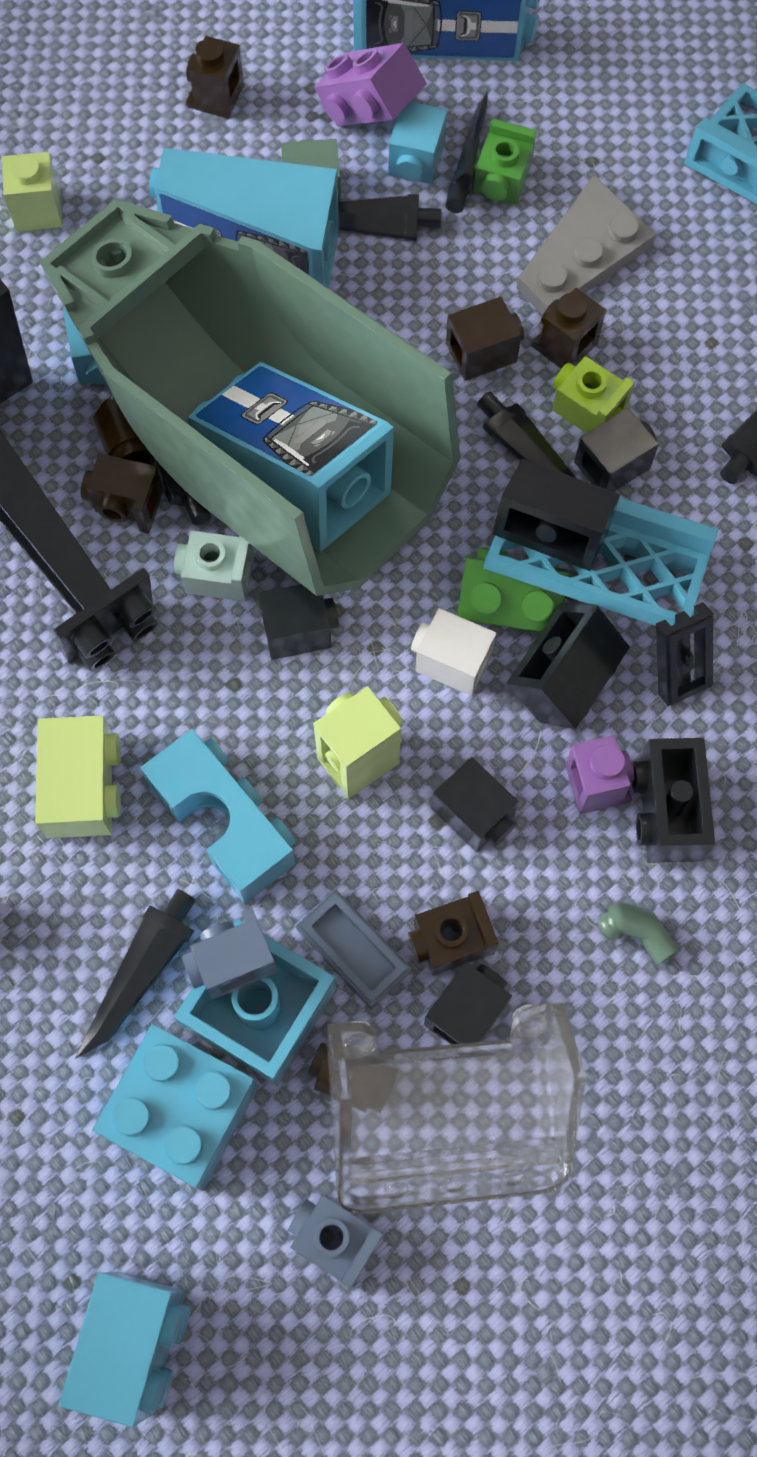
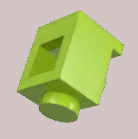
(589, 394)

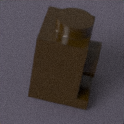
(215, 77)
(570, 328)
(123, 490)
(475, 943)

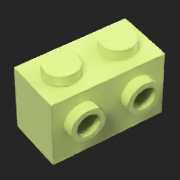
(358, 740)
(76, 777)

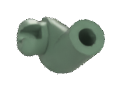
(641, 924)

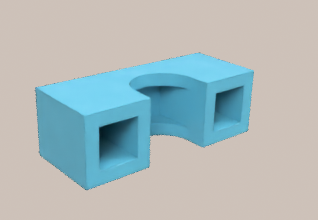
(194, 777)

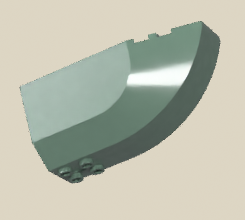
(187, 312)

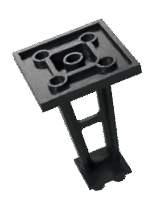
(52, 546)

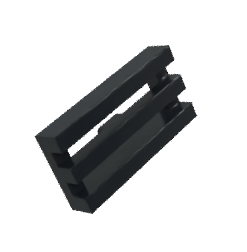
(677, 661)

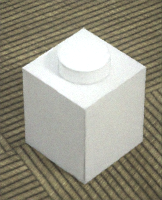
(453, 651)

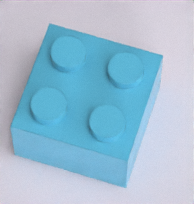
(265, 1020)
(176, 1107)
(124, 1349)

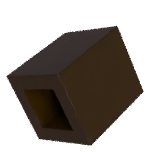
(484, 338)

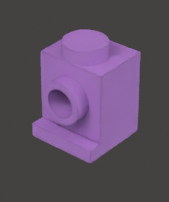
(599, 774)

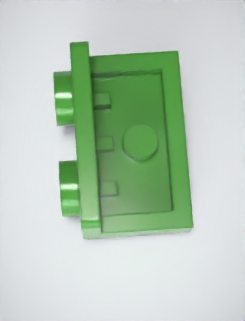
(504, 600)

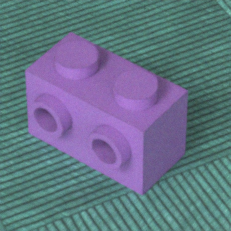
(369, 84)

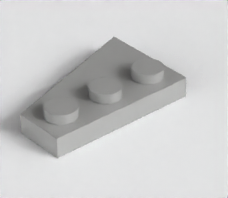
(585, 247)

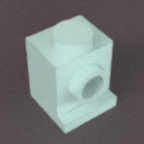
(223, 578)

